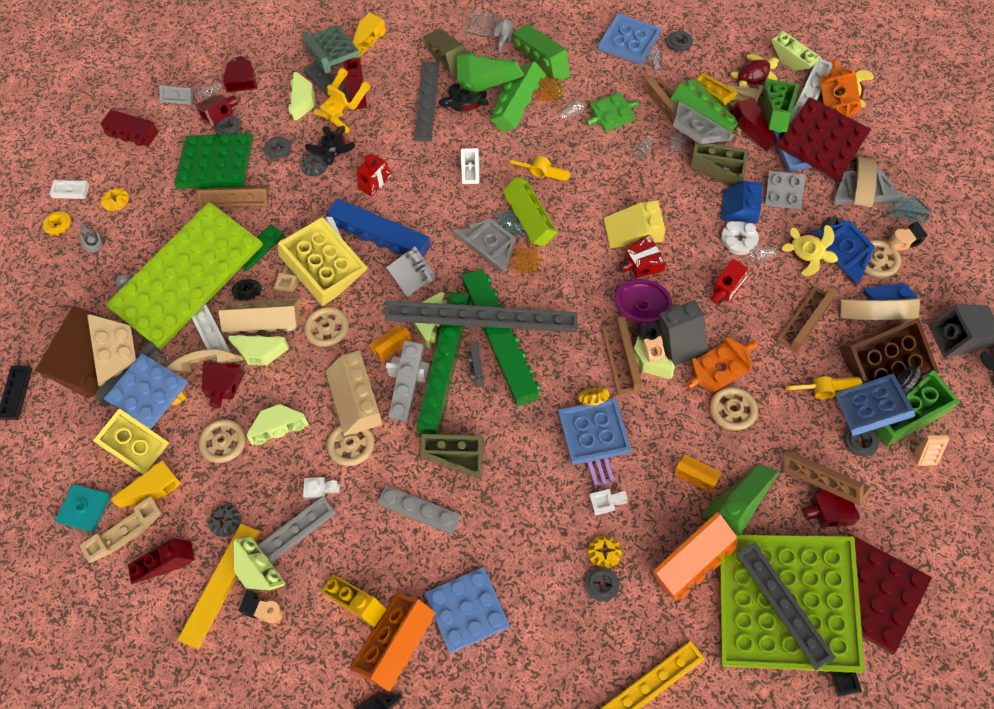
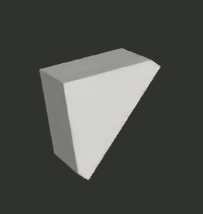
(470, 165)

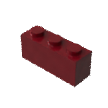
(129, 128)

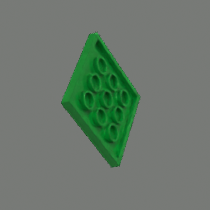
(214, 161)

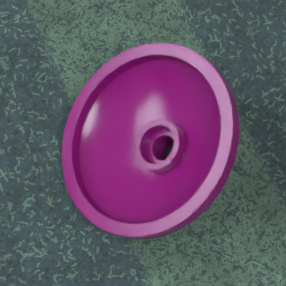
(642, 300)

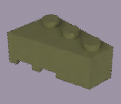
(444, 49)
(720, 162)
(455, 452)

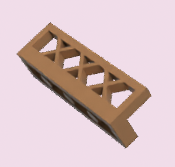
(660, 97)
(234, 196)
(812, 319)
(629, 356)
(825, 478)

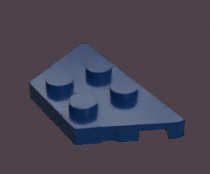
(851, 249)

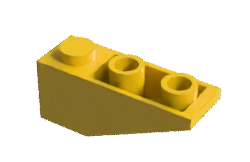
(368, 31)
(155, 483)
(354, 600)

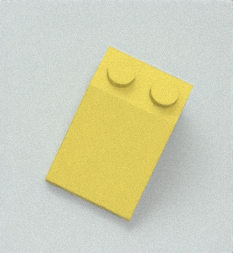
(635, 224)
(131, 441)

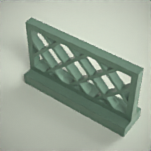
(319, 51)

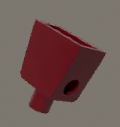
(239, 76)
(216, 108)
(220, 381)
(831, 510)

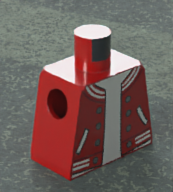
(372, 174)
(643, 258)
(729, 282)

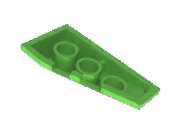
(483, 73)
(742, 498)

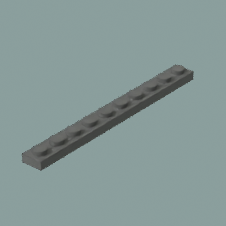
(480, 316)

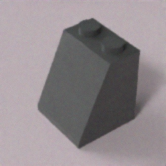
(964, 329)
(683, 332)

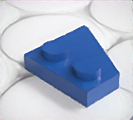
(889, 292)

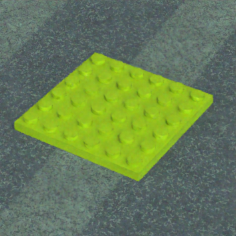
(824, 584)

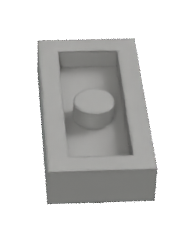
(176, 94)

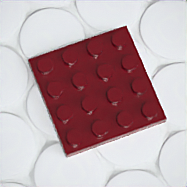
(823, 138)
(887, 595)

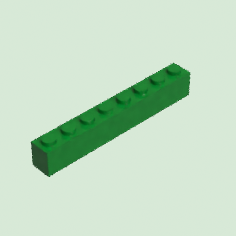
(502, 342)
(441, 373)

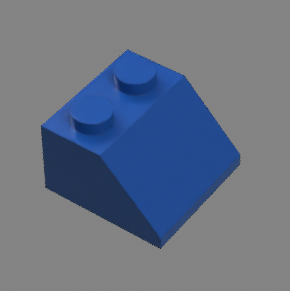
(742, 202)

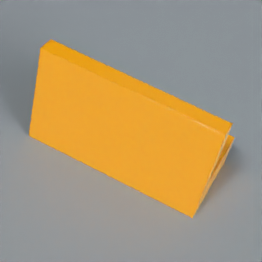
(390, 342)
(697, 473)

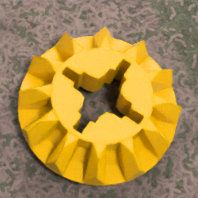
(121, 199)
(55, 218)
(593, 396)
(597, 557)

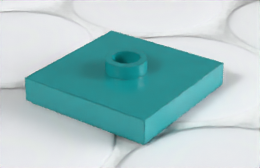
(83, 508)

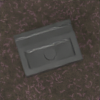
(474, 358)

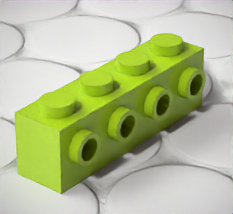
(530, 212)

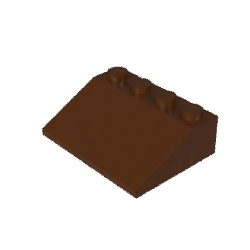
(890, 352)
(70, 355)

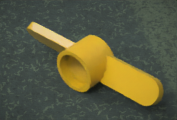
(542, 167)
(825, 386)

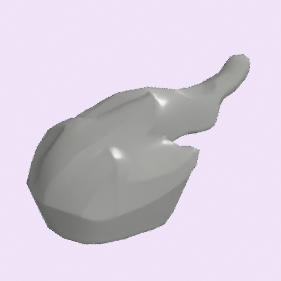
(504, 30)
(90, 242)

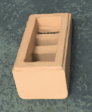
(931, 450)

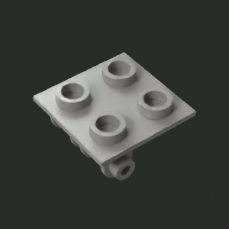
(785, 190)
(411, 271)

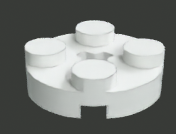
(743, 229)

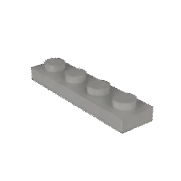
(406, 381)
(419, 510)
(296, 529)

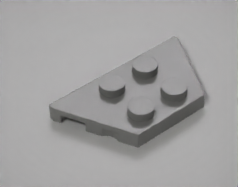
(699, 126)
(883, 193)
(489, 242)

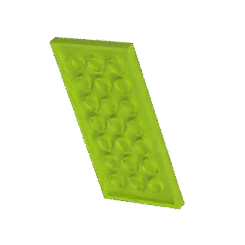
(184, 275)

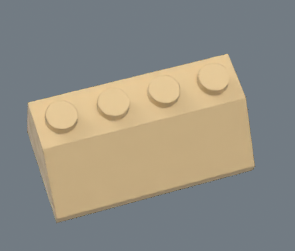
(260, 315)
(353, 394)

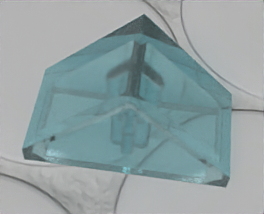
(910, 210)

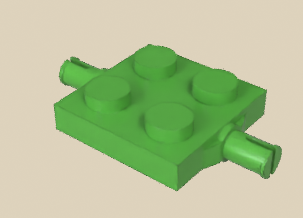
(612, 112)

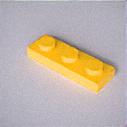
(719, 91)

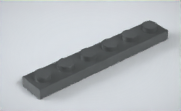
(427, 101)
(785, 606)

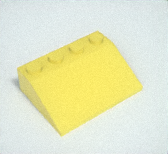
(321, 260)

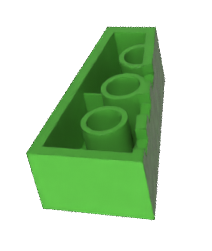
(543, 50)
(516, 96)
(701, 100)
(778, 103)
(930, 401)

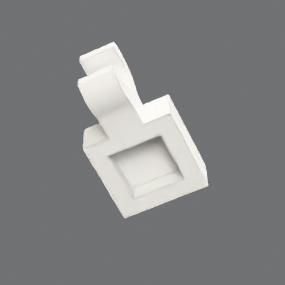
(317, 487)
(604, 502)

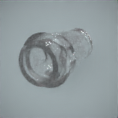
(655, 59)
(208, 91)
(572, 110)
(643, 148)
(762, 254)

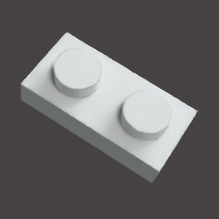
(69, 189)

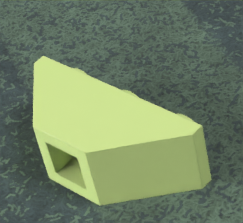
(794, 53)
(301, 97)
(428, 332)
(259, 349)
(661, 368)
(275, 423)
(254, 567)

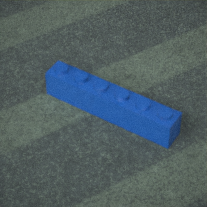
(377, 229)

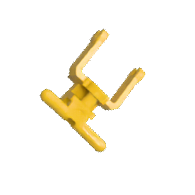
(337, 102)

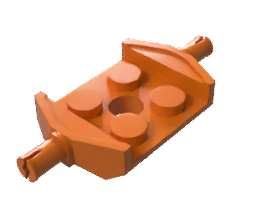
(848, 103)
(731, 355)

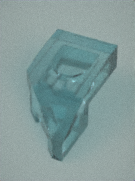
(510, 223)

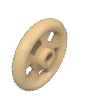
(893, 265)
(337, 336)
(727, 422)
(228, 454)
(356, 458)

